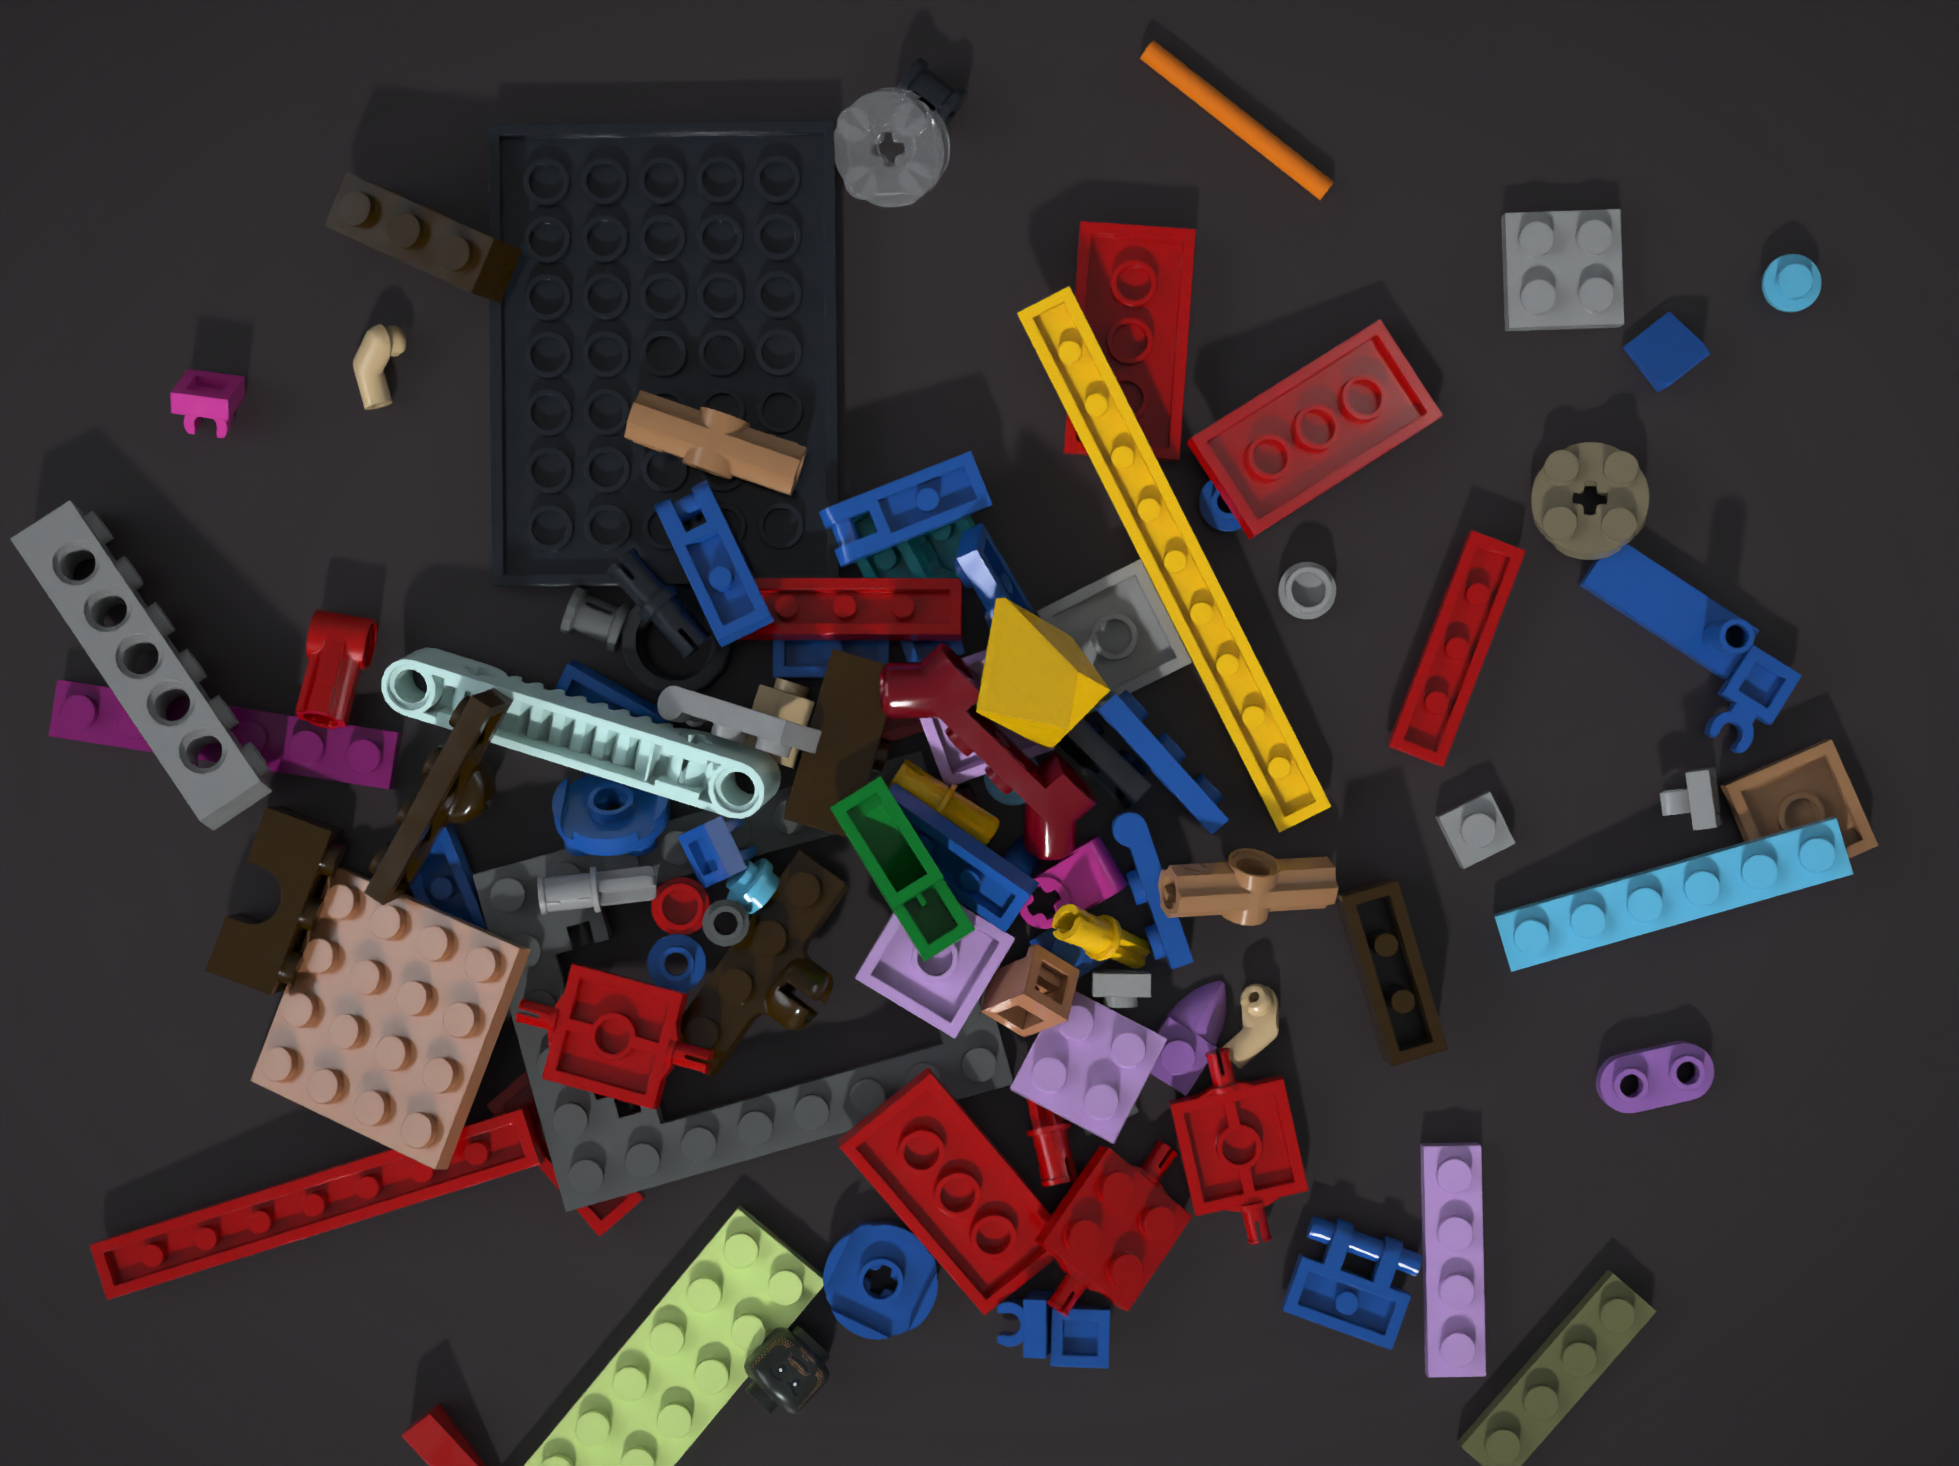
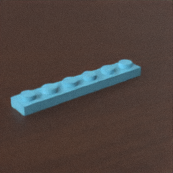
(1673, 893)

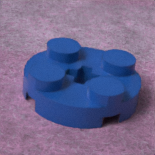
(590, 829)
(849, 1290)

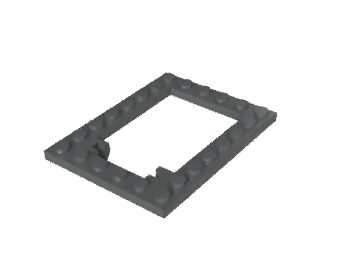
(614, 1155)

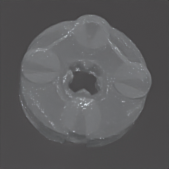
(911, 122)

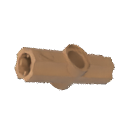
(715, 442)
(1247, 886)

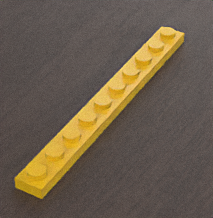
(1173, 558)

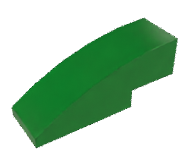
(902, 869)

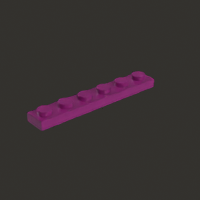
(284, 741)

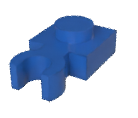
(1755, 691)

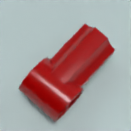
(337, 653)

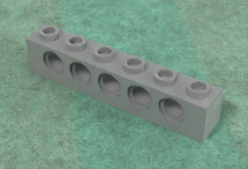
(52, 552)

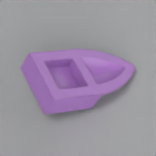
(1190, 1032)

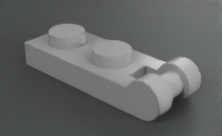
(735, 721)

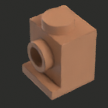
(1031, 992)

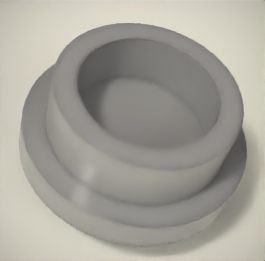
(1307, 590)

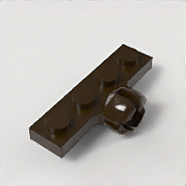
(451, 792)
(768, 965)

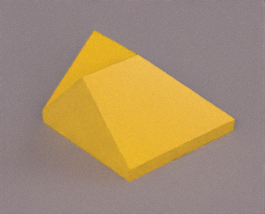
(1035, 677)

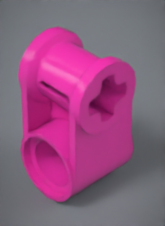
(1079, 879)

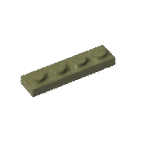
(1557, 1374)

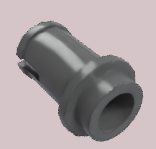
(714, 933)

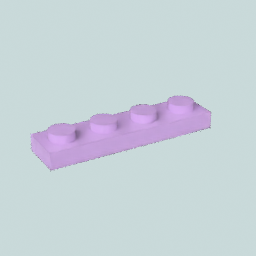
(1453, 1259)

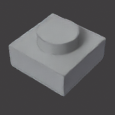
(1475, 830)
(1120, 986)

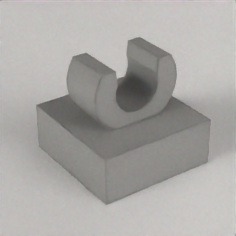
(1699, 798)

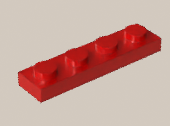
(862, 609)
(1456, 648)

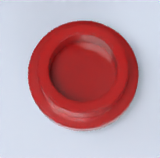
(680, 906)

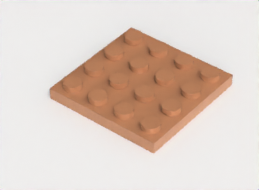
(391, 1019)

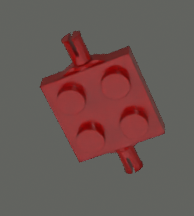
(614, 1036)
(1238, 1145)
(1113, 1228)

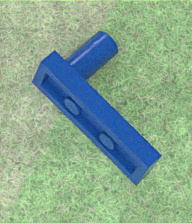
(1671, 609)
(974, 873)

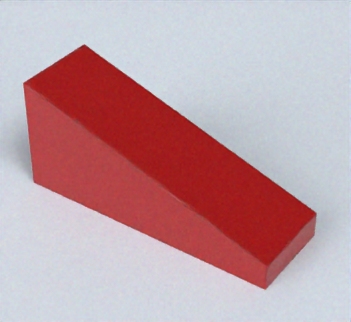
(440, 1441)

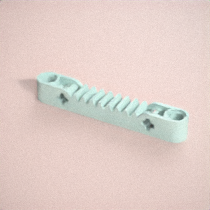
(588, 736)

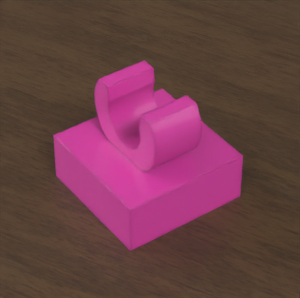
(207, 396)

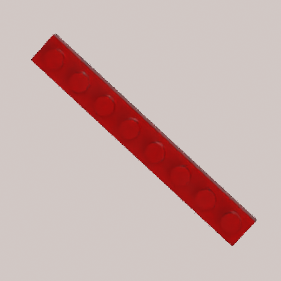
(310, 1205)

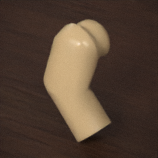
(371, 361)
(1259, 1024)

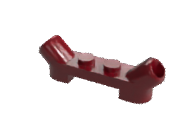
(948, 690)

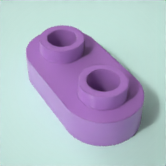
(1656, 1076)

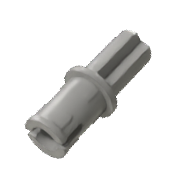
(596, 889)

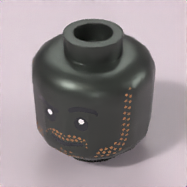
(786, 1370)

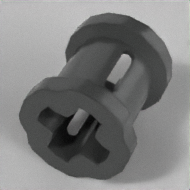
(595, 618)

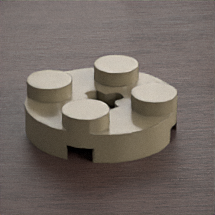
(1613, 524)

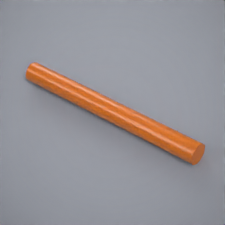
(1236, 120)

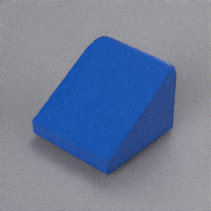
(1666, 351)

